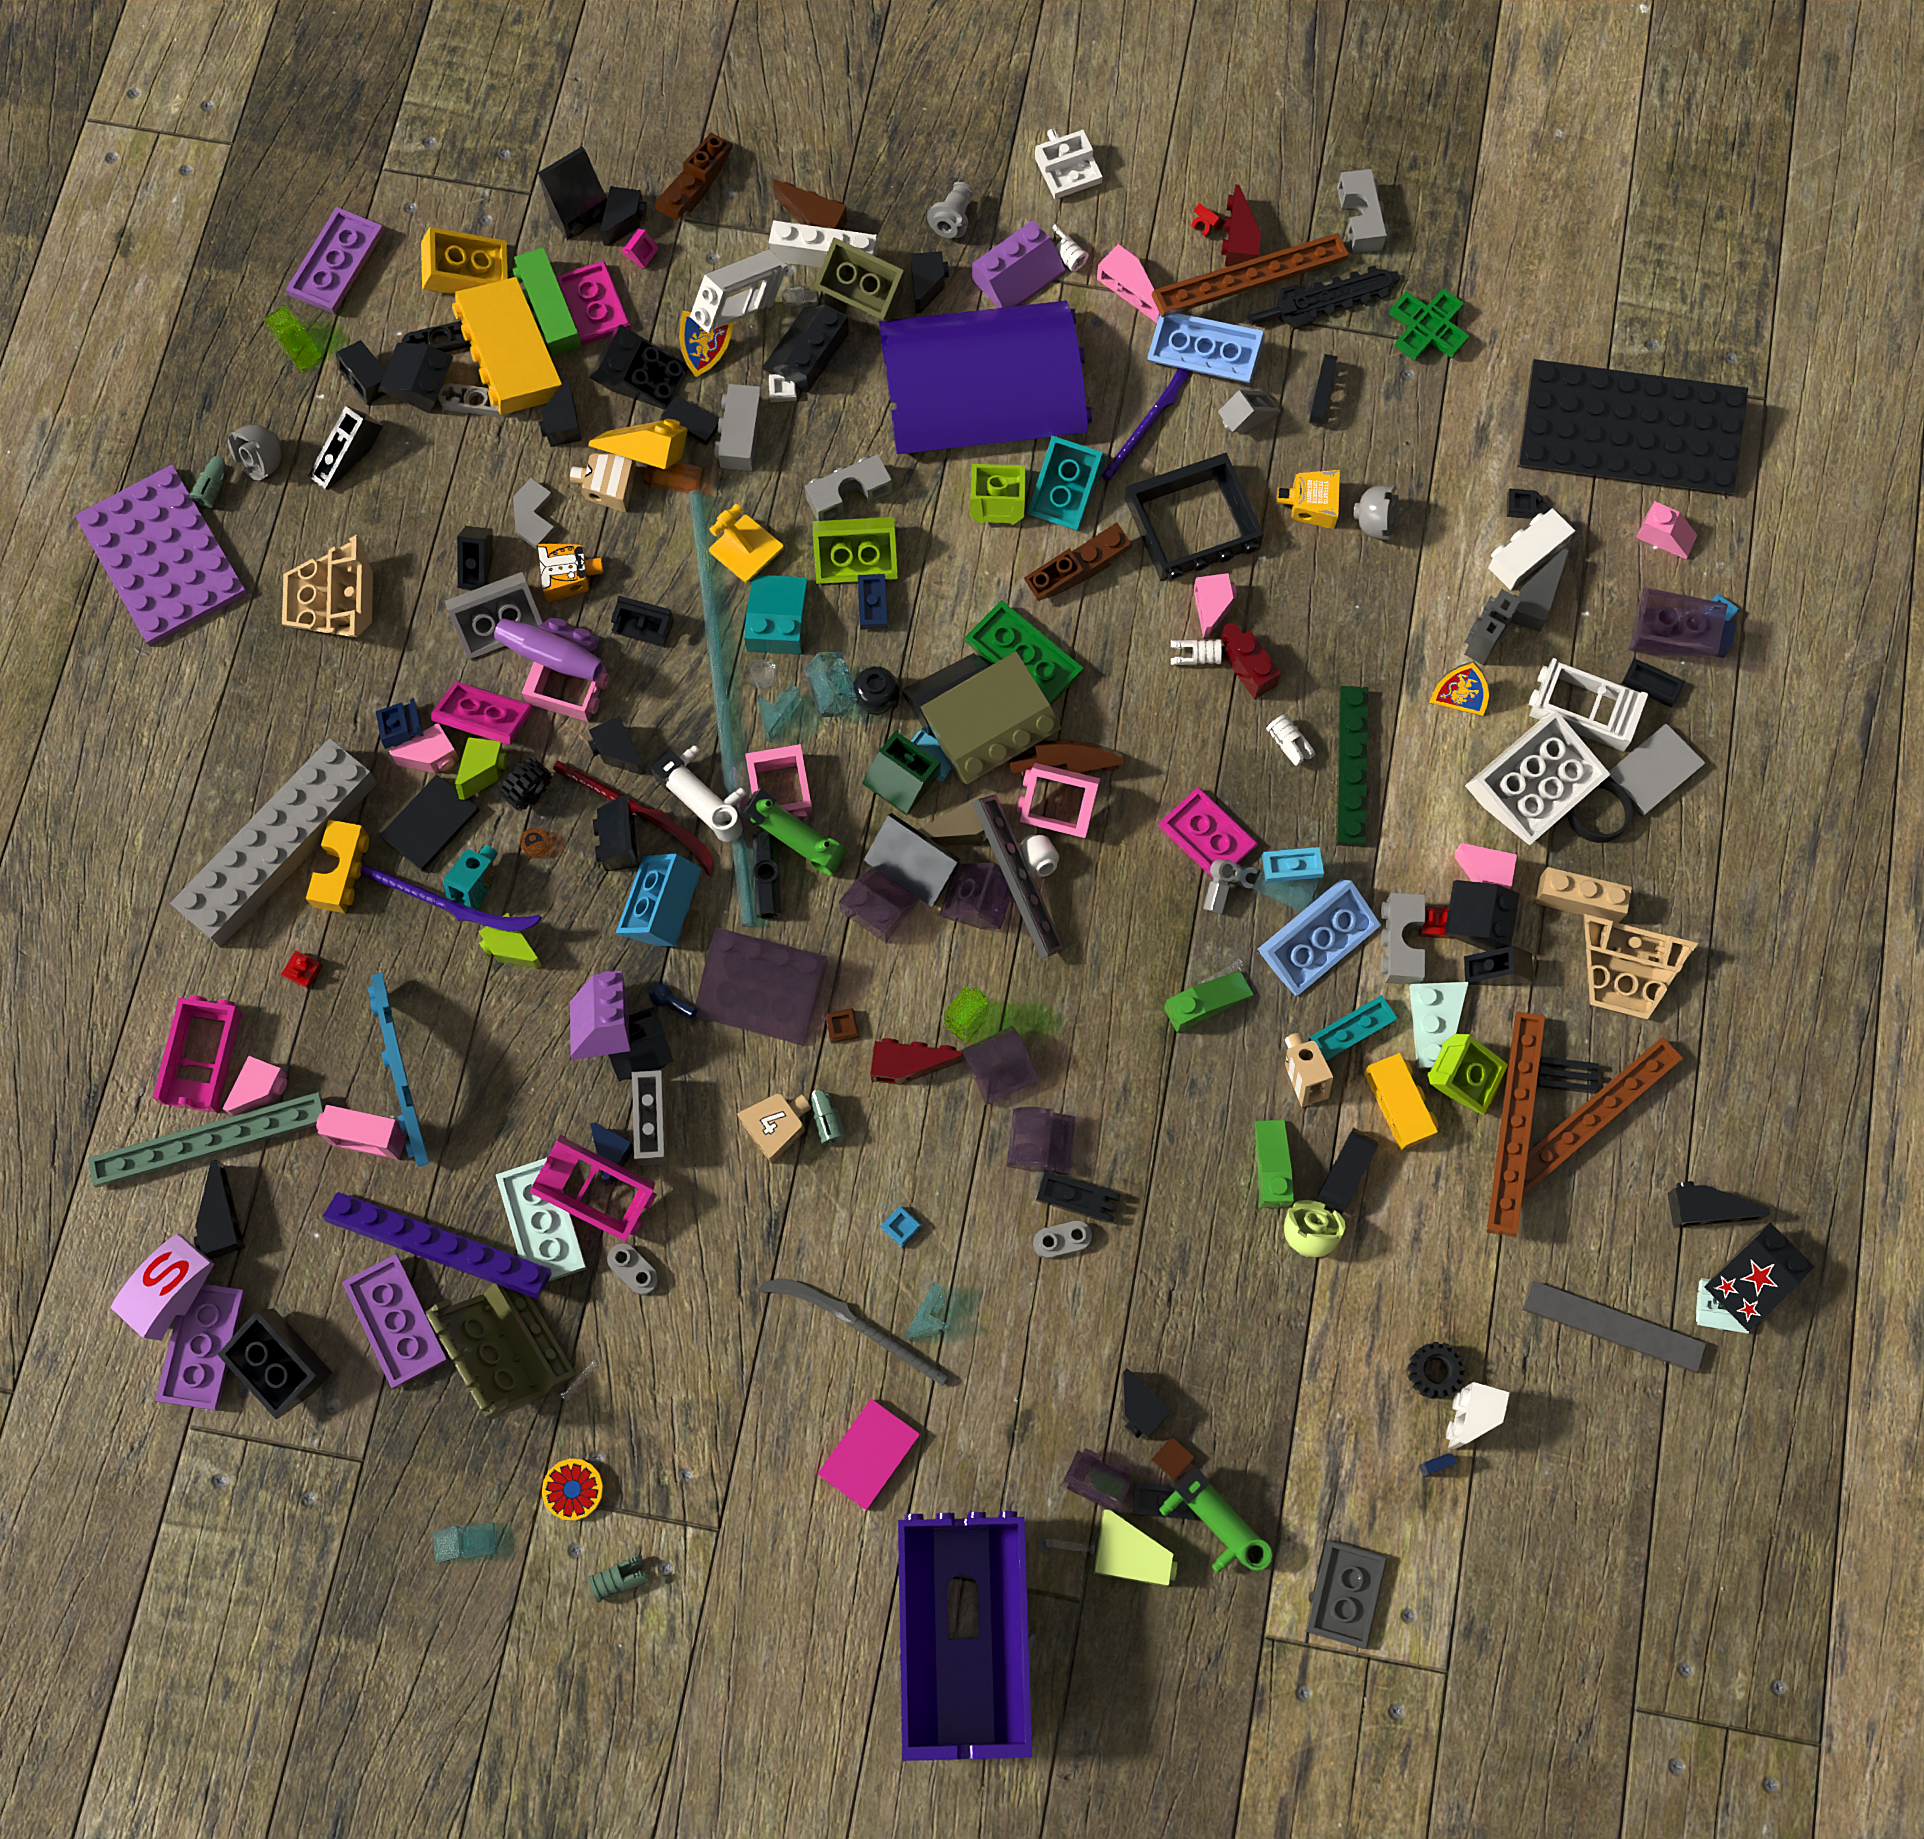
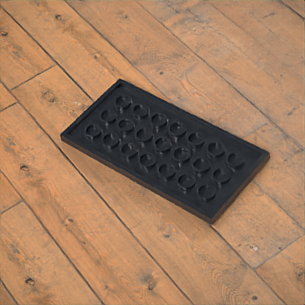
(1633, 427)

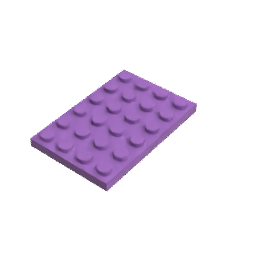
(160, 555)

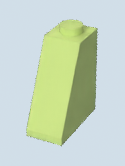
(1131, 1554)

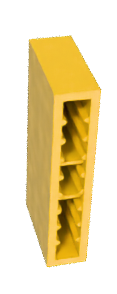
(506, 345)

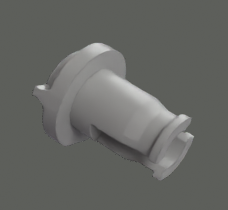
(949, 217)

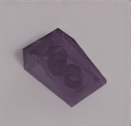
(1677, 625)

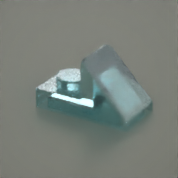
(776, 715)
(924, 1323)
(464, 1542)

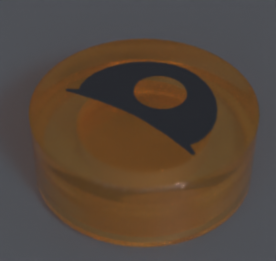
(534, 842)

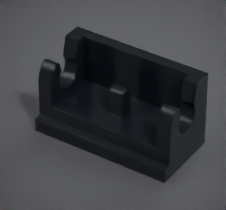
(361, 371)
(642, 621)

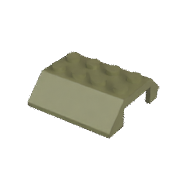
(501, 1349)

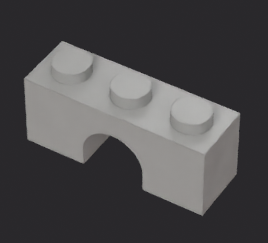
(1359, 192)
(866, 476)
(1402, 962)

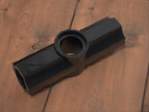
(766, 891)

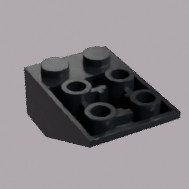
(638, 369)

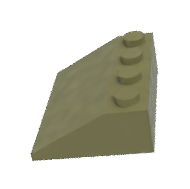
(990, 718)

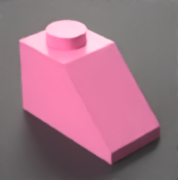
(1667, 530)
(1213, 600)
(426, 753)
(1486, 864)
(255, 1087)

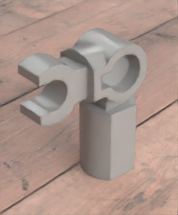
(1224, 872)

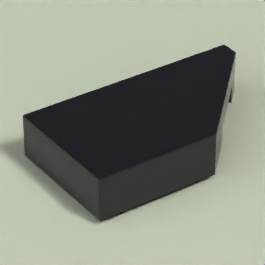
(1525, 504)

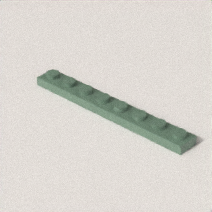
(205, 1140)

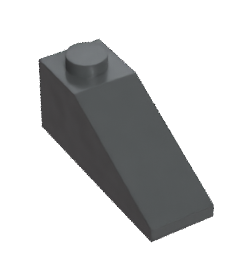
(1539, 594)

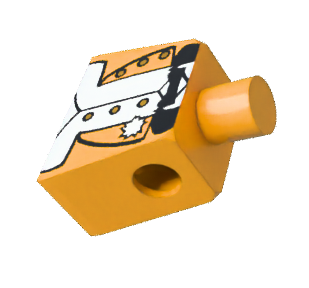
(566, 570)

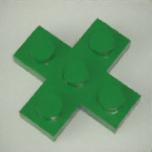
(1429, 324)

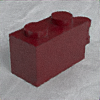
(1249, 660)

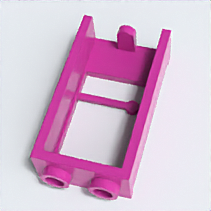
(189, 1093)
(558, 1170)

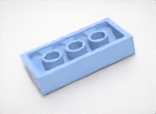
(1206, 346)
(1319, 936)

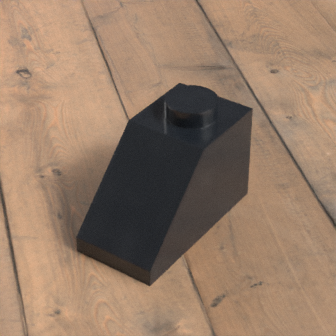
(622, 214)
(927, 277)
(560, 418)
(474, 557)
(615, 746)
(1499, 967)
(1140, 1406)

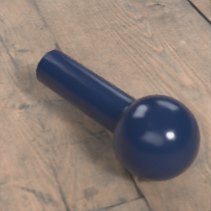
(662, 995)

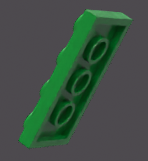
(1007, 632)

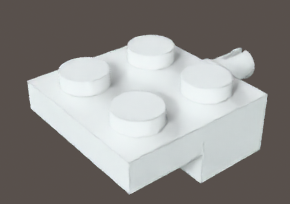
(1067, 163)

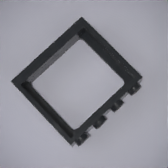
(1214, 468)

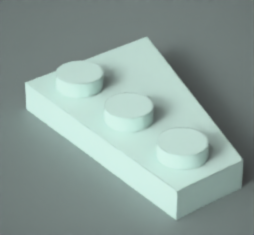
(1434, 1017)

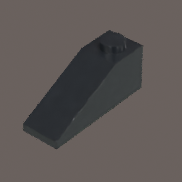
(345, 446)
(1706, 1205)
(217, 1217)

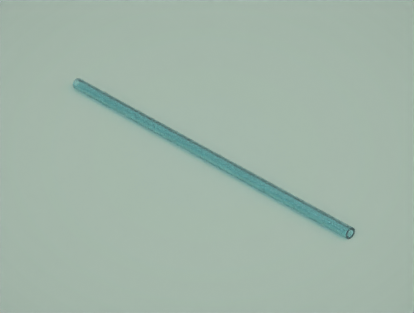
(721, 700)

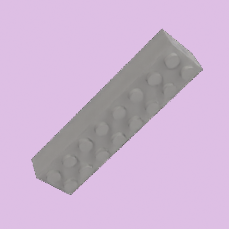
(273, 843)

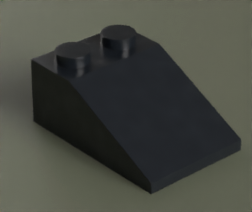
(573, 193)

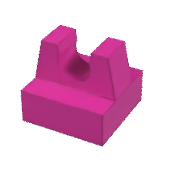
(640, 248)

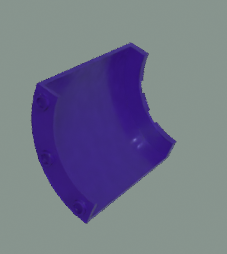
(984, 376)

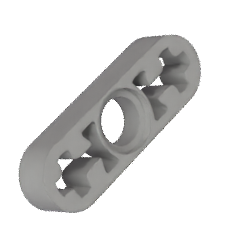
(468, 392)

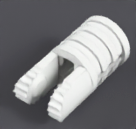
(1069, 251)
(1202, 652)
(1290, 740)

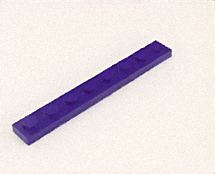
(437, 1245)

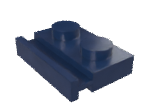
(399, 723)

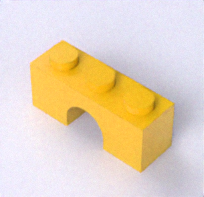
(335, 889)

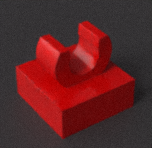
(1208, 218)
(1434, 923)
(301, 969)

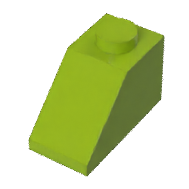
(480, 766)
(508, 947)

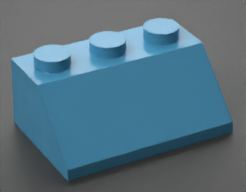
(659, 899)

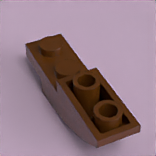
(696, 178)
(1078, 565)
(1078, 755)

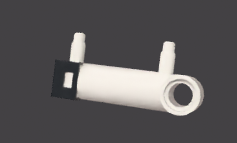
(675, 777)

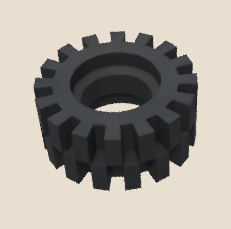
(526, 784)
(1451, 1360)

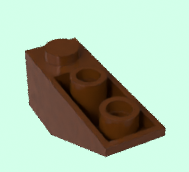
(809, 207)

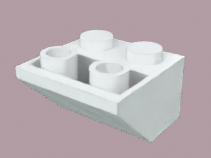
(1477, 1412)

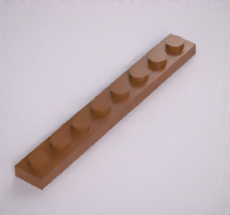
(1249, 275)
(1598, 1111)
(1515, 1124)

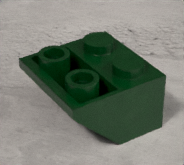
(902, 773)

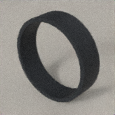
(1621, 794)

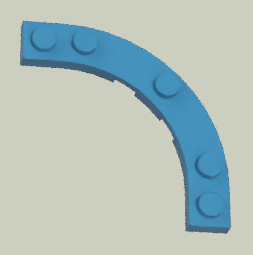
(393, 1059)

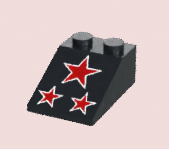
(1759, 1276)

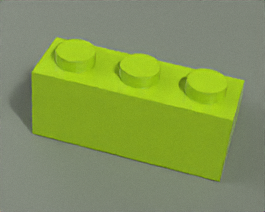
(854, 548)

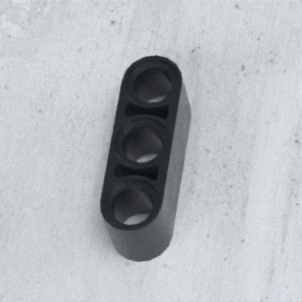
(1347, 1170)

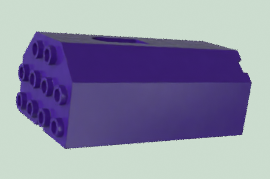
(964, 1692)

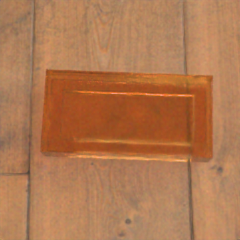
(676, 477)

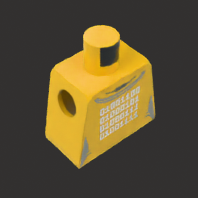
(1313, 498)

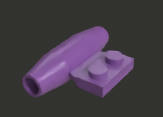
(553, 646)

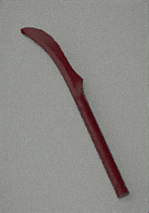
(654, 816)

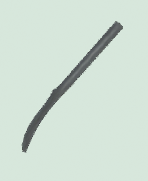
(843, 1312)

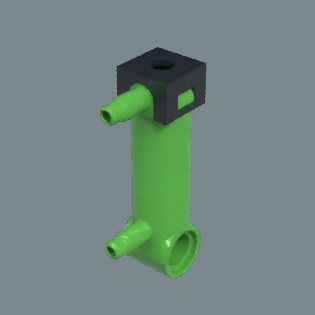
(821, 851)
(1198, 1493)

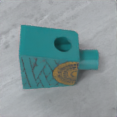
(471, 877)

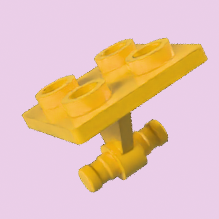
(744, 546)

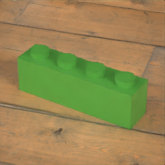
(547, 301)

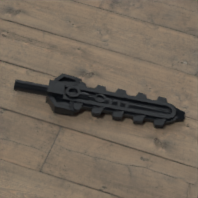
(1301, 307)

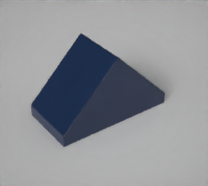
(610, 1147)

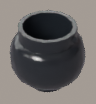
(876, 690)

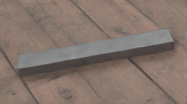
(1614, 1326)

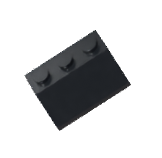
(808, 346)
(939, 683)
(274, 1362)

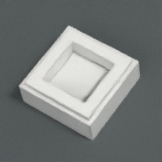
(781, 390)

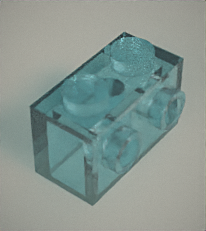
(830, 684)

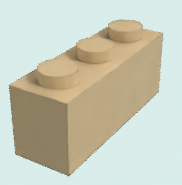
(1582, 895)

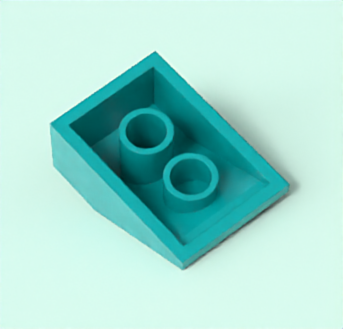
(1066, 483)
(776, 614)

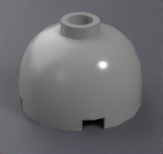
(256, 449)
(1378, 511)

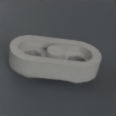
(1063, 1240)
(632, 1268)

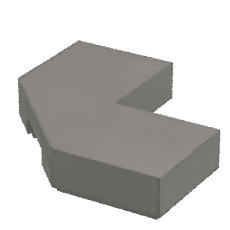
(527, 504)

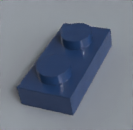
(872, 601)

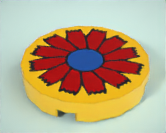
(572, 1489)

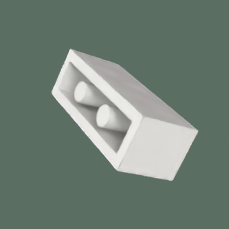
(1530, 548)

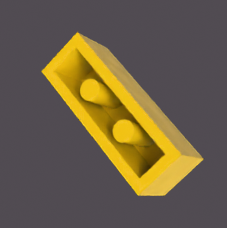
(1401, 1101)

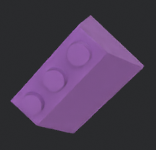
(1018, 267)
(600, 1017)

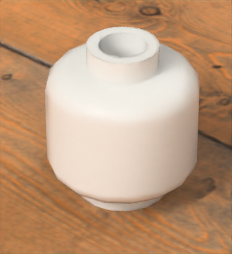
(1039, 855)

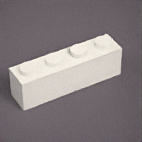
(810, 244)

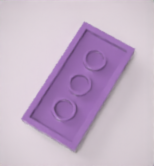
(335, 260)
(395, 1321)
(192, 1369)

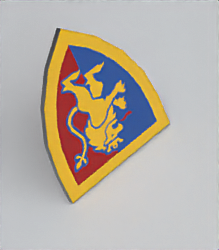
(701, 348)
(1463, 689)

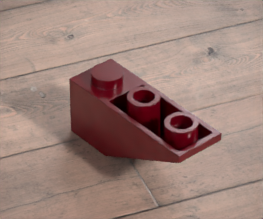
(1242, 231)
(903, 1063)

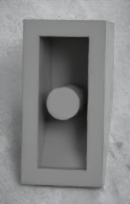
(1248, 410)

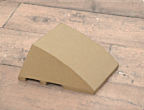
(331, 592)
(1630, 965)

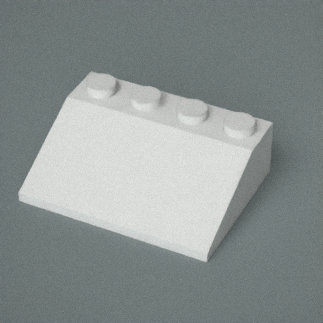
(1538, 778)

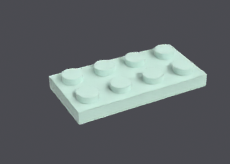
(538, 1227)

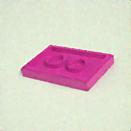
(592, 302)
(481, 713)
(1207, 831)
(868, 1454)

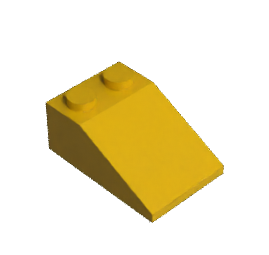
(461, 260)
(651, 443)

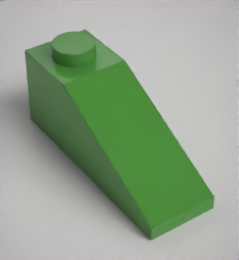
(1206, 1000)
(1273, 1164)

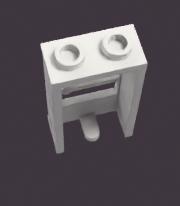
(713, 307)
(1622, 720)

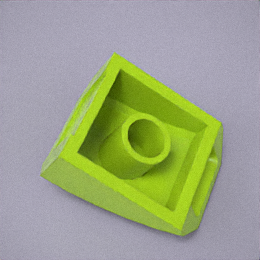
(997, 493)
(1468, 1072)

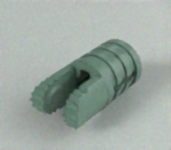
(209, 483)
(827, 1118)
(611, 1580)

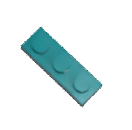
(1354, 1028)

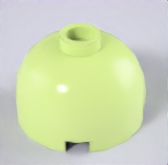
(1313, 1229)

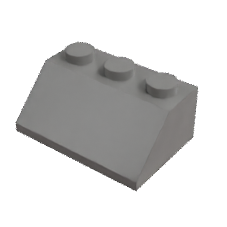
(480, 610)

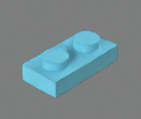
(1292, 864)

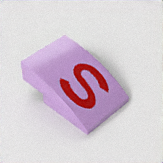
(162, 1287)

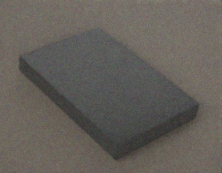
(1346, 1594)

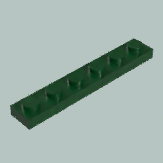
(1352, 766)

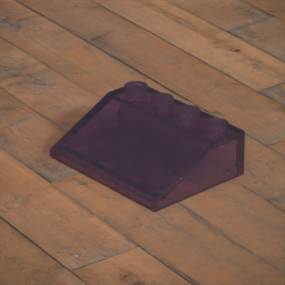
(760, 986)

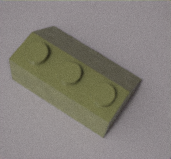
(861, 280)

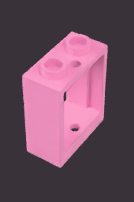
(536, 683)
(778, 759)
(1088, 782)
(361, 1132)

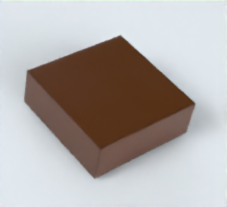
(842, 1025)
(1172, 1458)

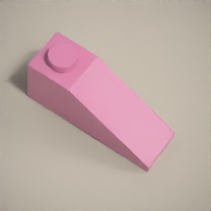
(1127, 278)

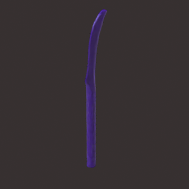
(1166, 399)
(460, 911)

